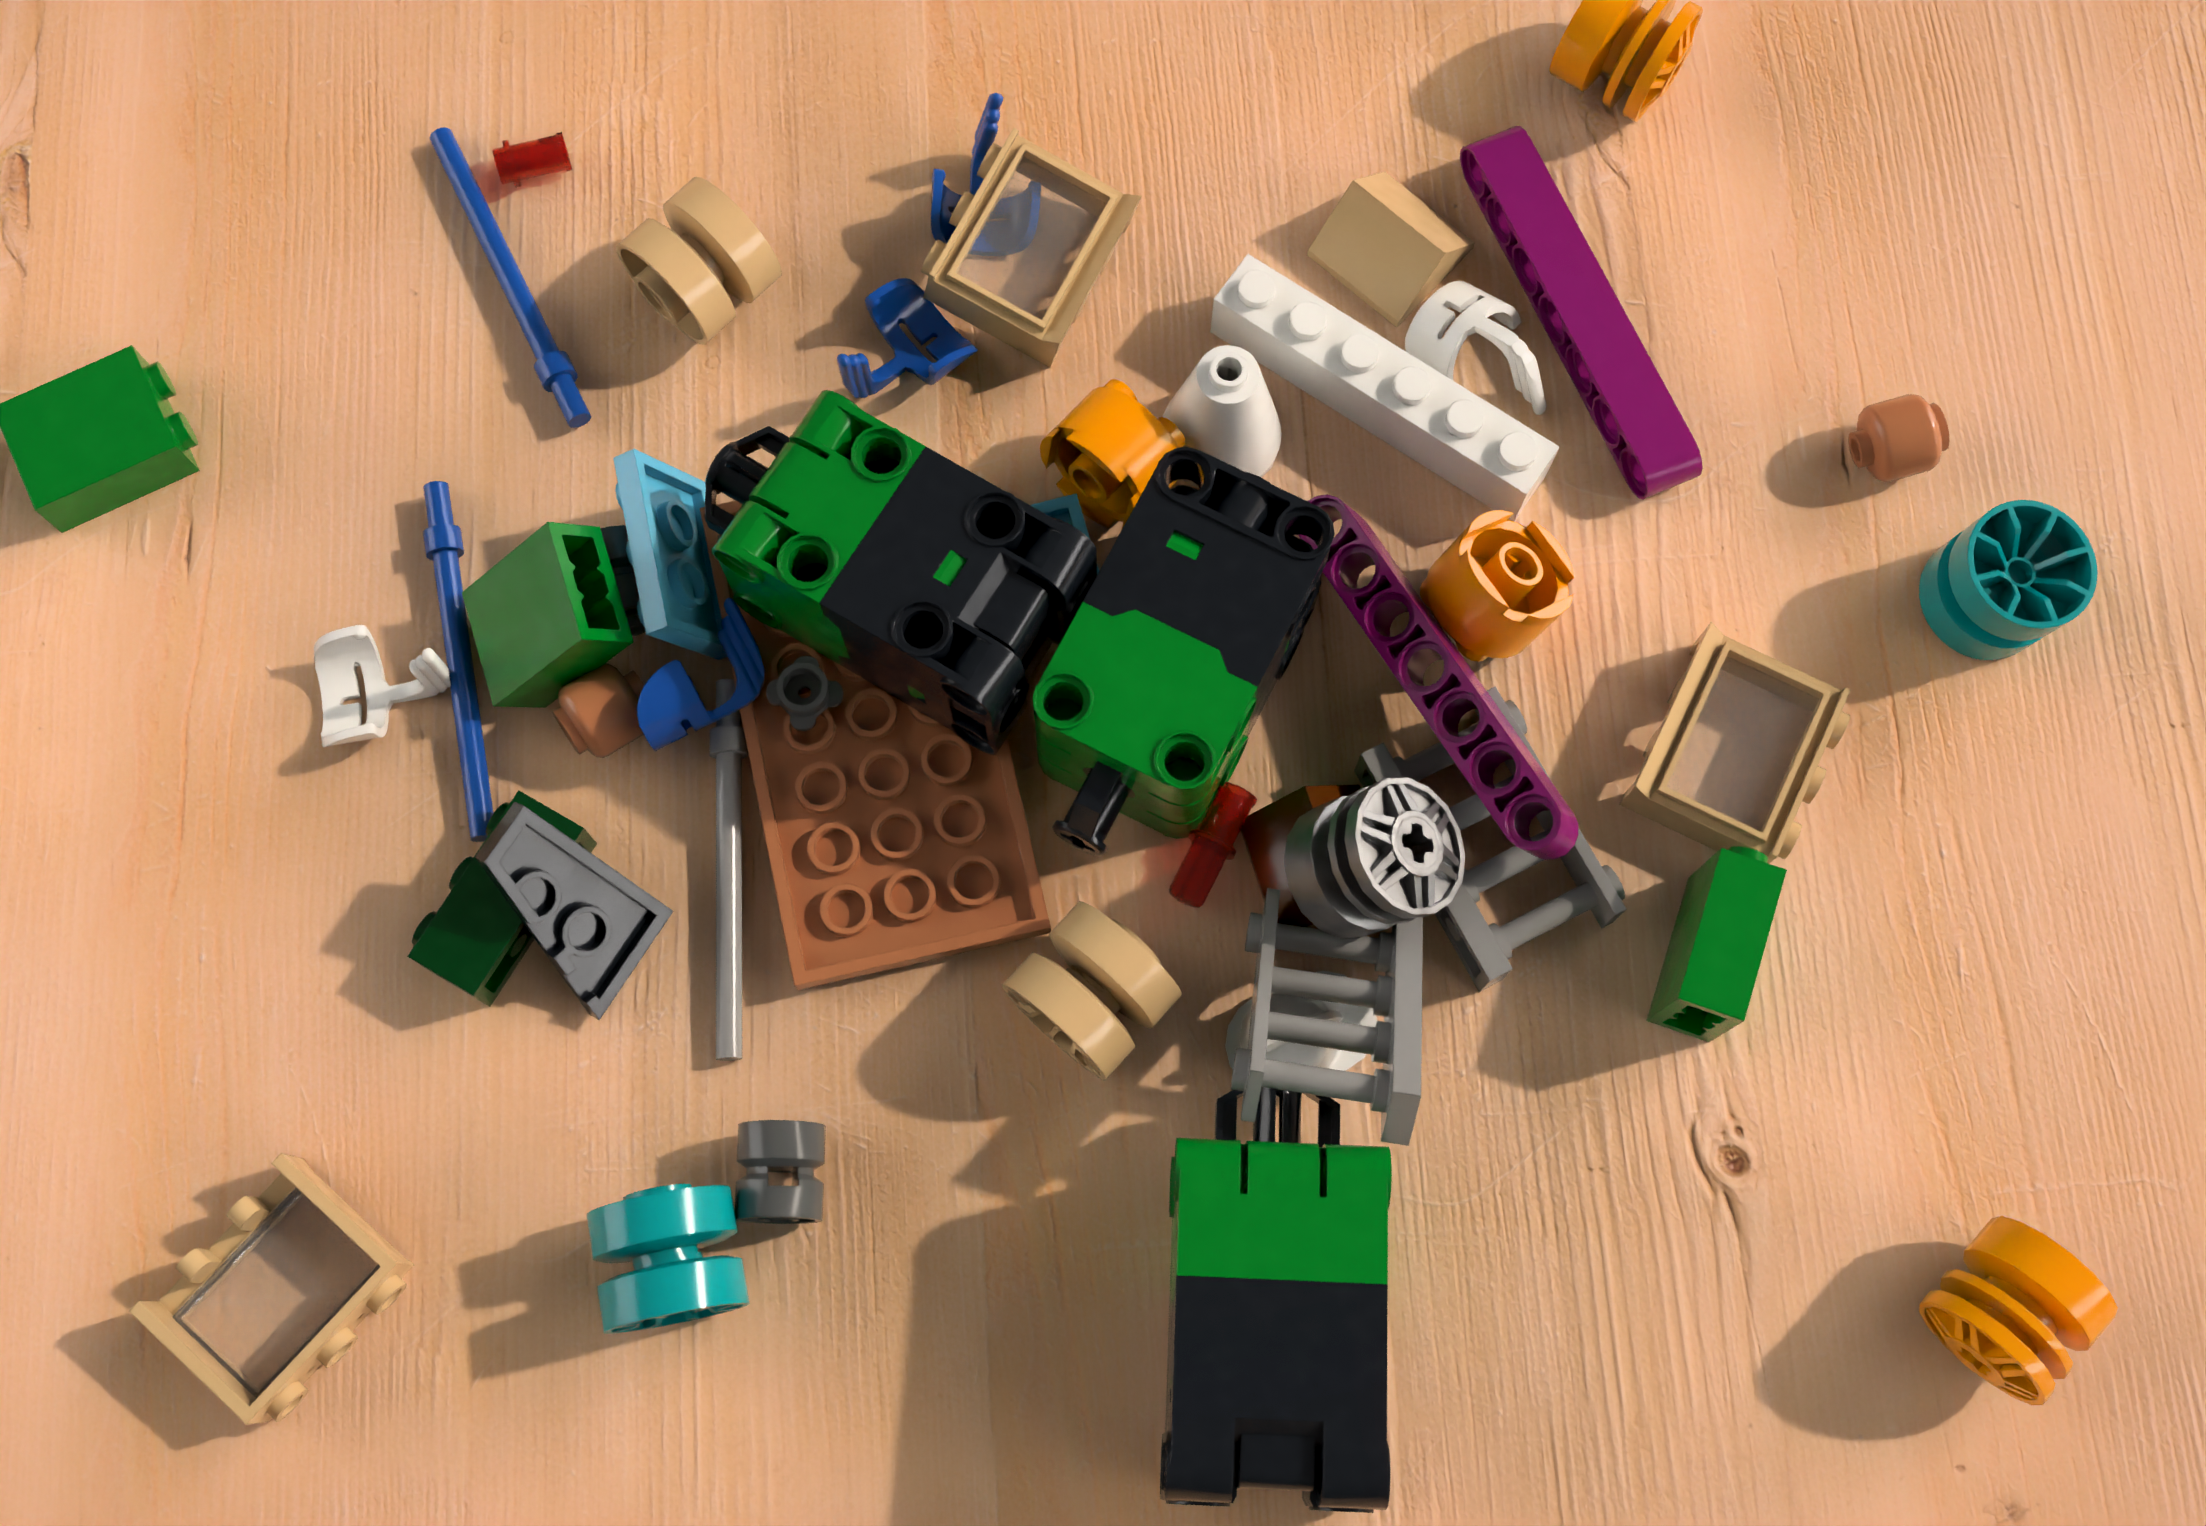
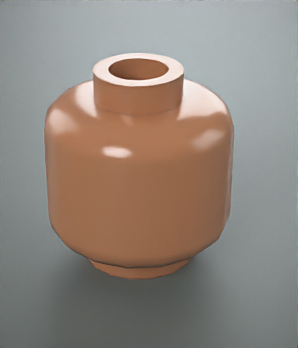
(1899, 437)
(600, 710)

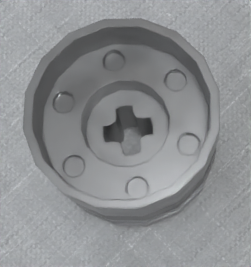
(1375, 858)

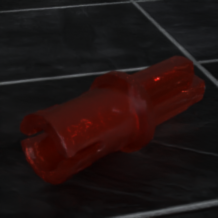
(1212, 845)

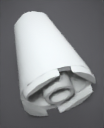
(1228, 411)

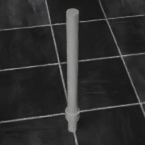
(728, 748)

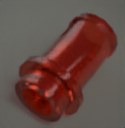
(531, 159)

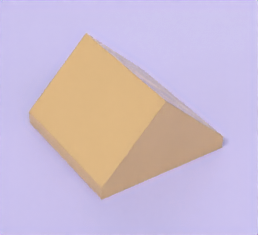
(1388, 246)

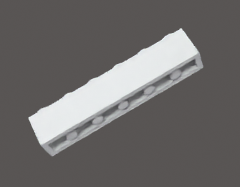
(1381, 387)

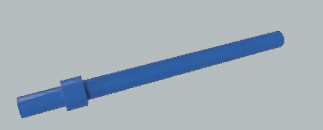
(552, 365)
(445, 547)

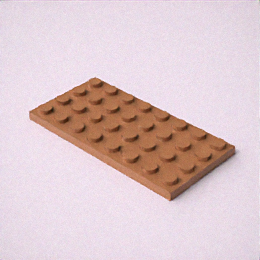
(881, 825)

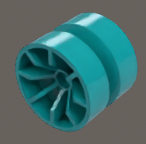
(2008, 580)
(662, 1237)

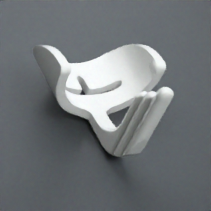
(1434, 317)
(336, 662)

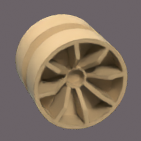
(699, 260)
(1105, 975)

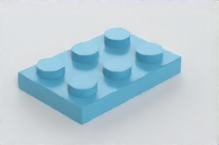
(669, 552)

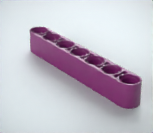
(1581, 313)
(1452, 695)

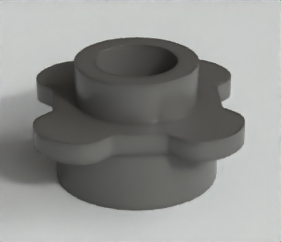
(800, 675)

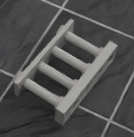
(1487, 947)
(1394, 1042)

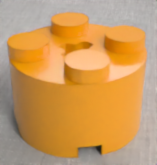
(1109, 451)
(1498, 586)

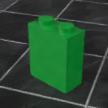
(98, 438)
(546, 615)
(1717, 944)

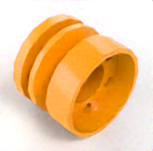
(1629, 45)
(2018, 1309)

